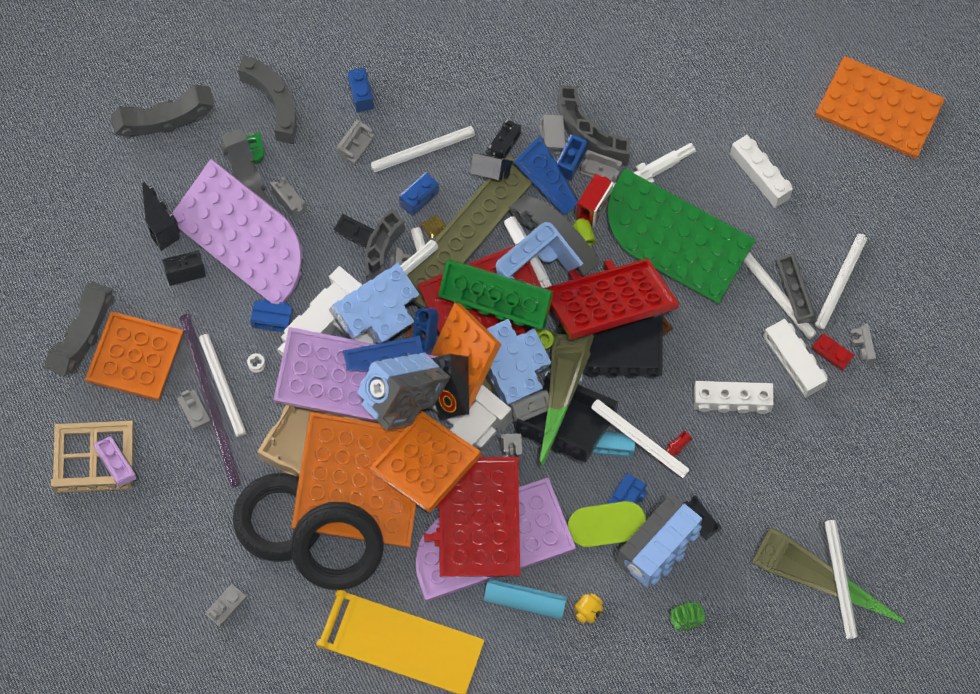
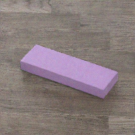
(114, 461)

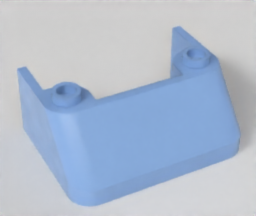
(545, 243)

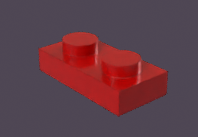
(832, 352)

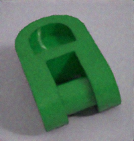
(256, 149)

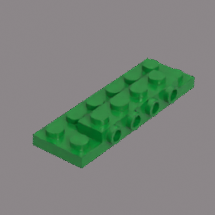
(495, 294)

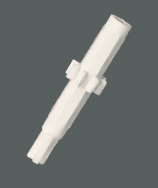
(663, 163)
(517, 234)

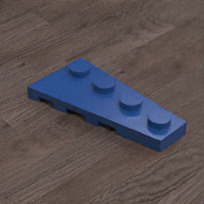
(545, 173)
(361, 358)

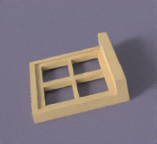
(92, 483)

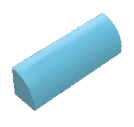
(615, 444)
(525, 598)

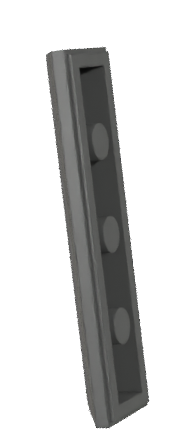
(796, 289)

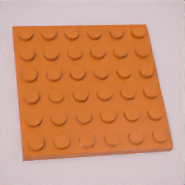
(338, 470)

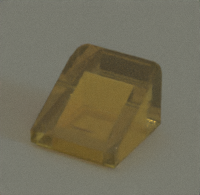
(433, 226)

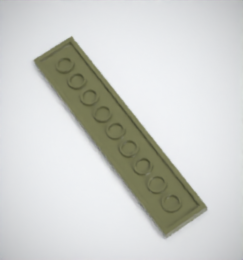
(472, 225)

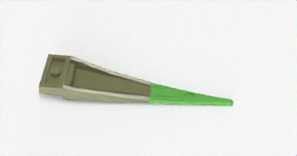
(567, 366)
(793, 561)

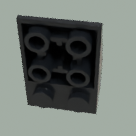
(159, 223)

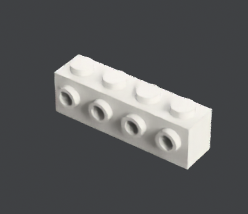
(761, 171)
(795, 357)
(733, 397)

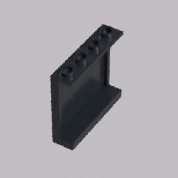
(628, 349)
(580, 427)

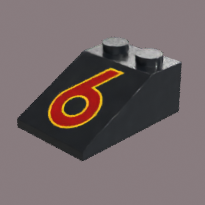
(455, 396)

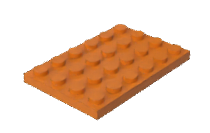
(880, 107)

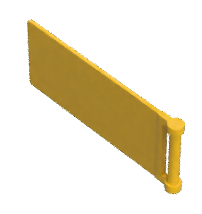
(403, 643)

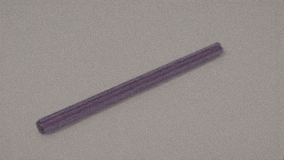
(210, 401)

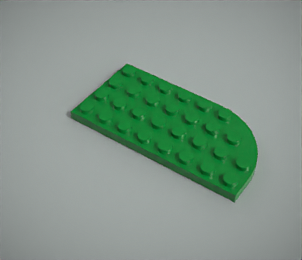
(676, 236)

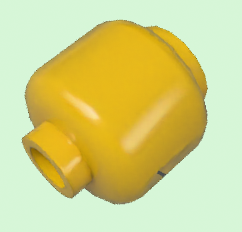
(588, 608)

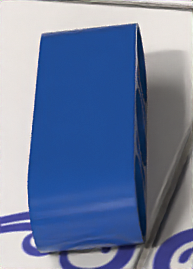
(429, 327)

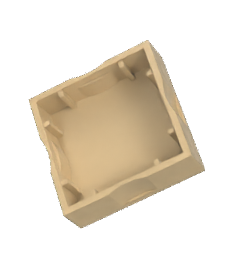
(286, 440)

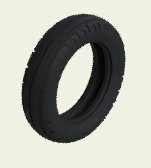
(243, 510)
(342, 578)

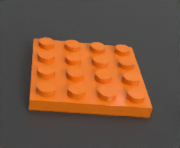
(468, 337)
(134, 356)
(425, 461)

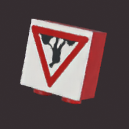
(594, 199)

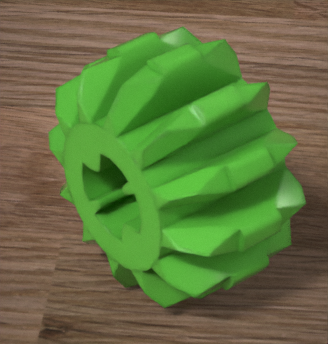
(687, 616)

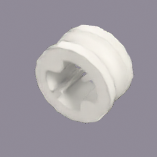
(252, 358)

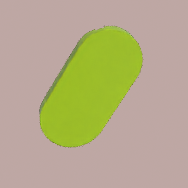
(606, 523)

